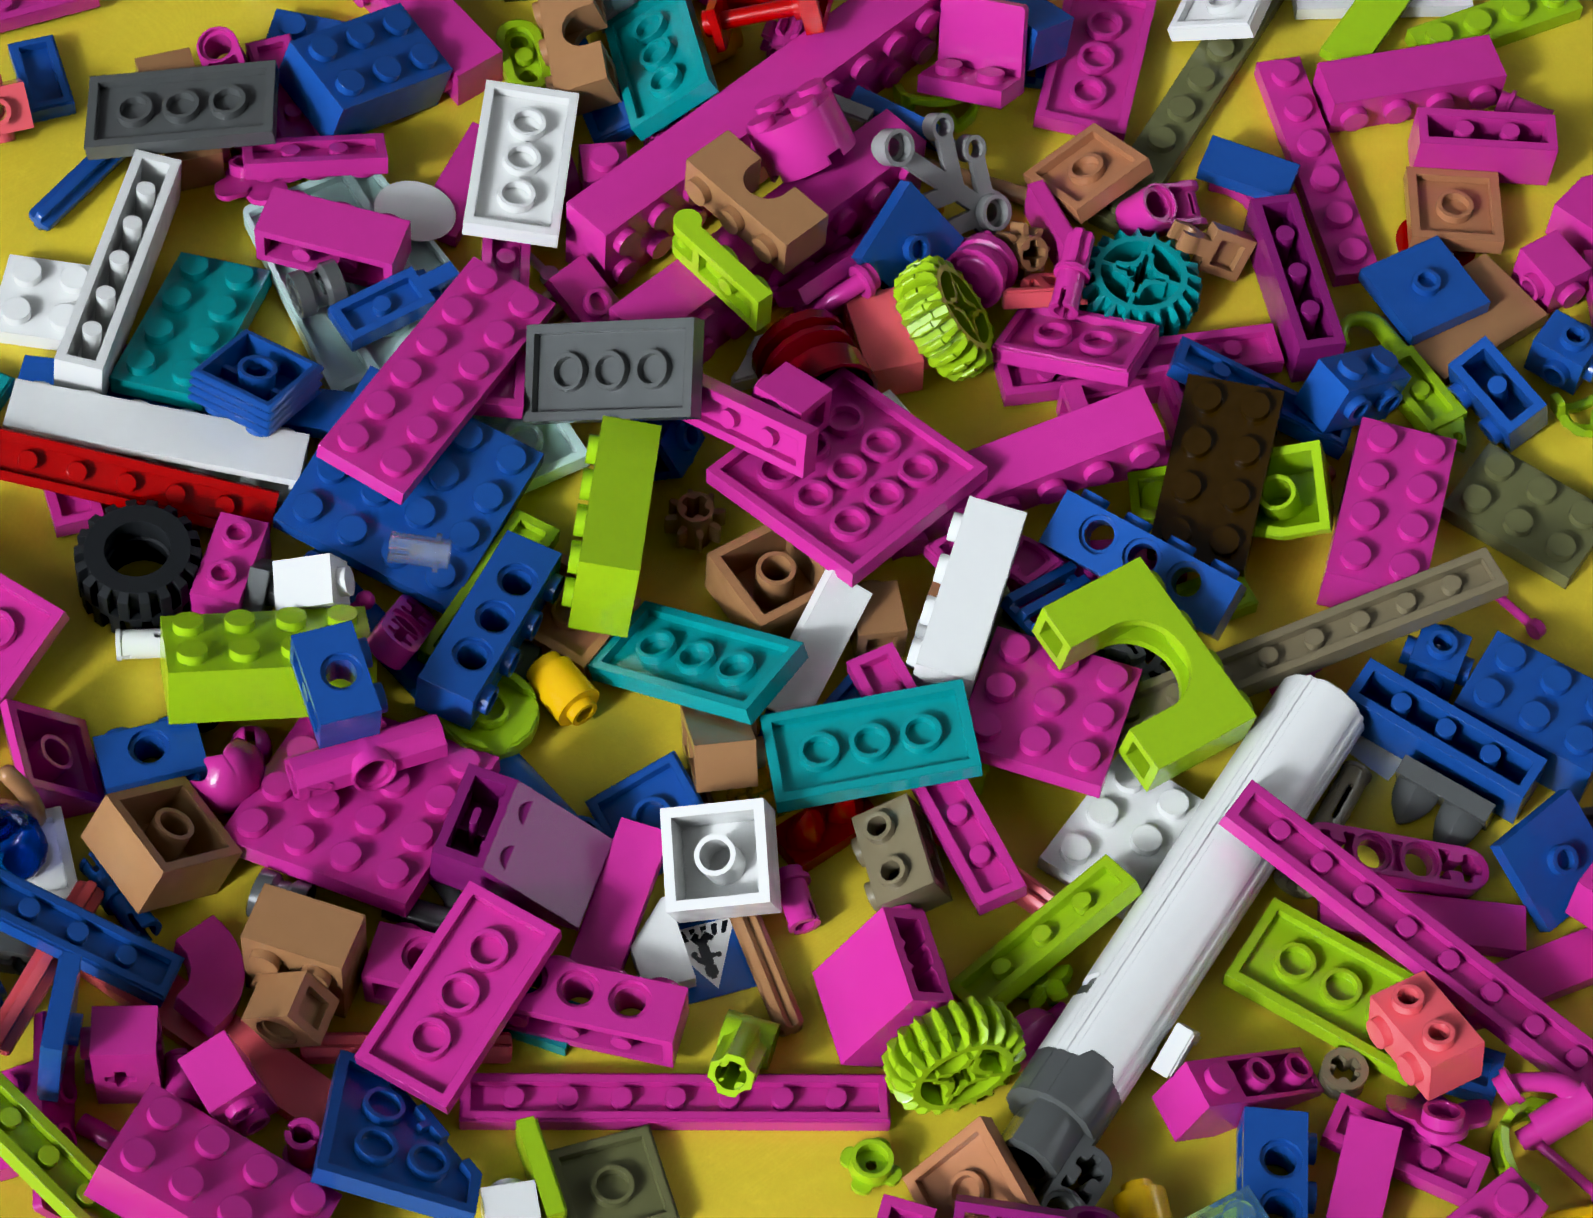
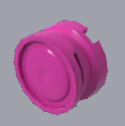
(987, 266)

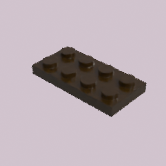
(1218, 468)

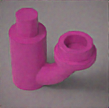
(862, 280)
(1555, 1118)

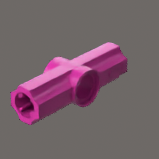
(368, 761)

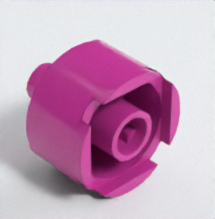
(799, 131)

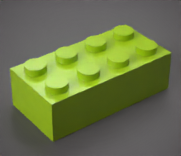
(611, 526)
(240, 662)

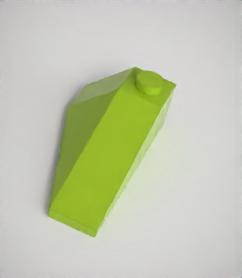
(1294, 499)

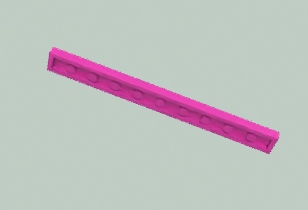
(1409, 934)

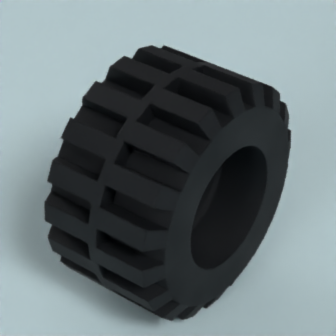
(131, 536)

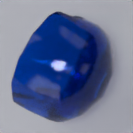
(21, 841)

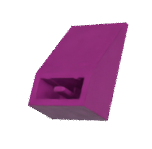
(519, 848)

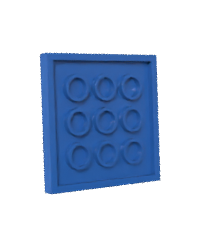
(462, 496)

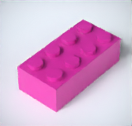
(1386, 510)
(190, 1166)

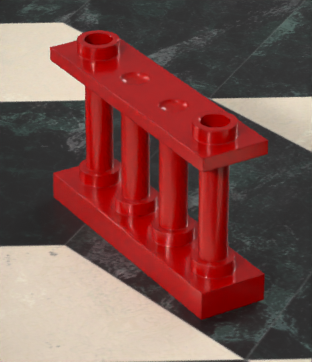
(724, 15)

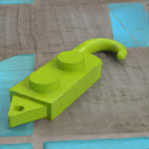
(1425, 399)

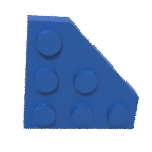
(390, 1148)

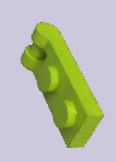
(720, 270)

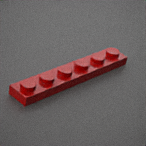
(118, 478)

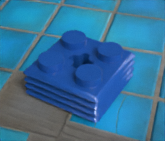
(255, 383)

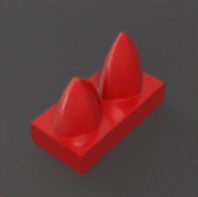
(818, 832)

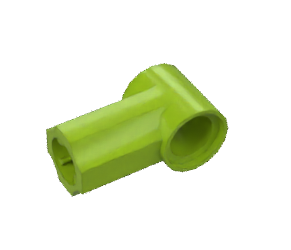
(741, 1052)

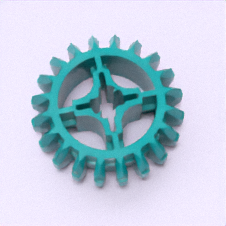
(1168, 280)

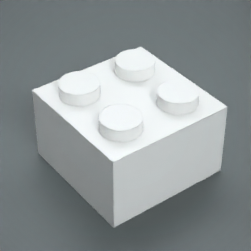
(720, 860)

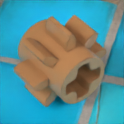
(1027, 247)
(695, 520)

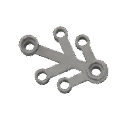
(948, 180)

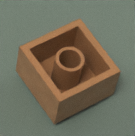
(762, 581)
(161, 844)
(305, 934)

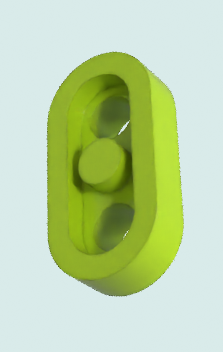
(526, 63)

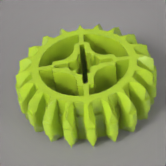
(944, 318)
(953, 1055)

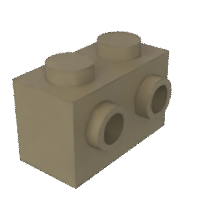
(899, 856)

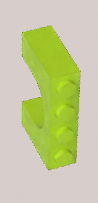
(1136, 610)

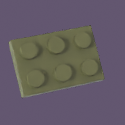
(1523, 515)

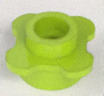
(870, 1151)

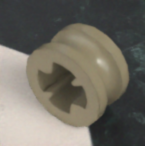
(1344, 1059)

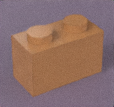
(720, 751)

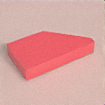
(1034, 292)

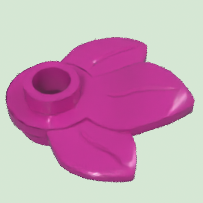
(235, 186)
(1439, 1119)

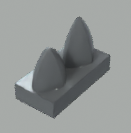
(1461, 810)

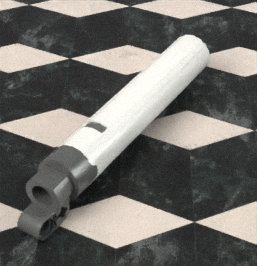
(1167, 947)

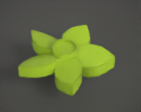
(1049, 987)

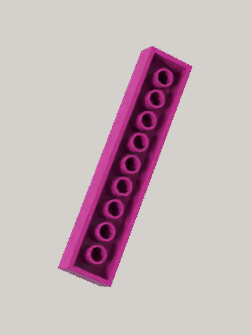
(631, 209)

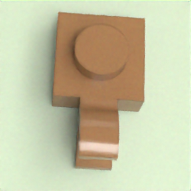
(1218, 251)

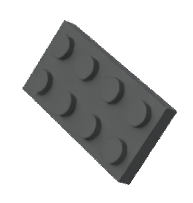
(182, 109)
(614, 370)

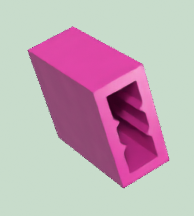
(880, 983)

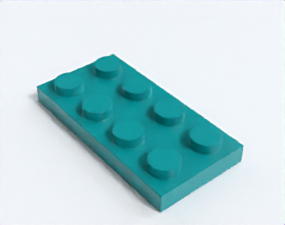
(660, 63)
(188, 321)
(699, 662)
(870, 745)

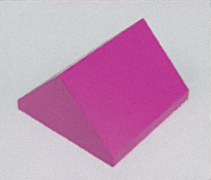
(54, 756)

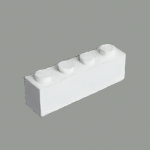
(969, 594)

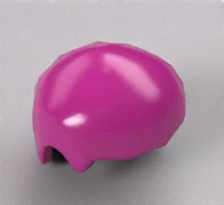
(231, 776)

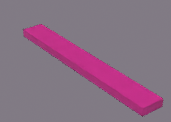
(675, 1102)

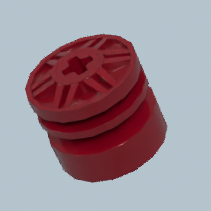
(813, 343)

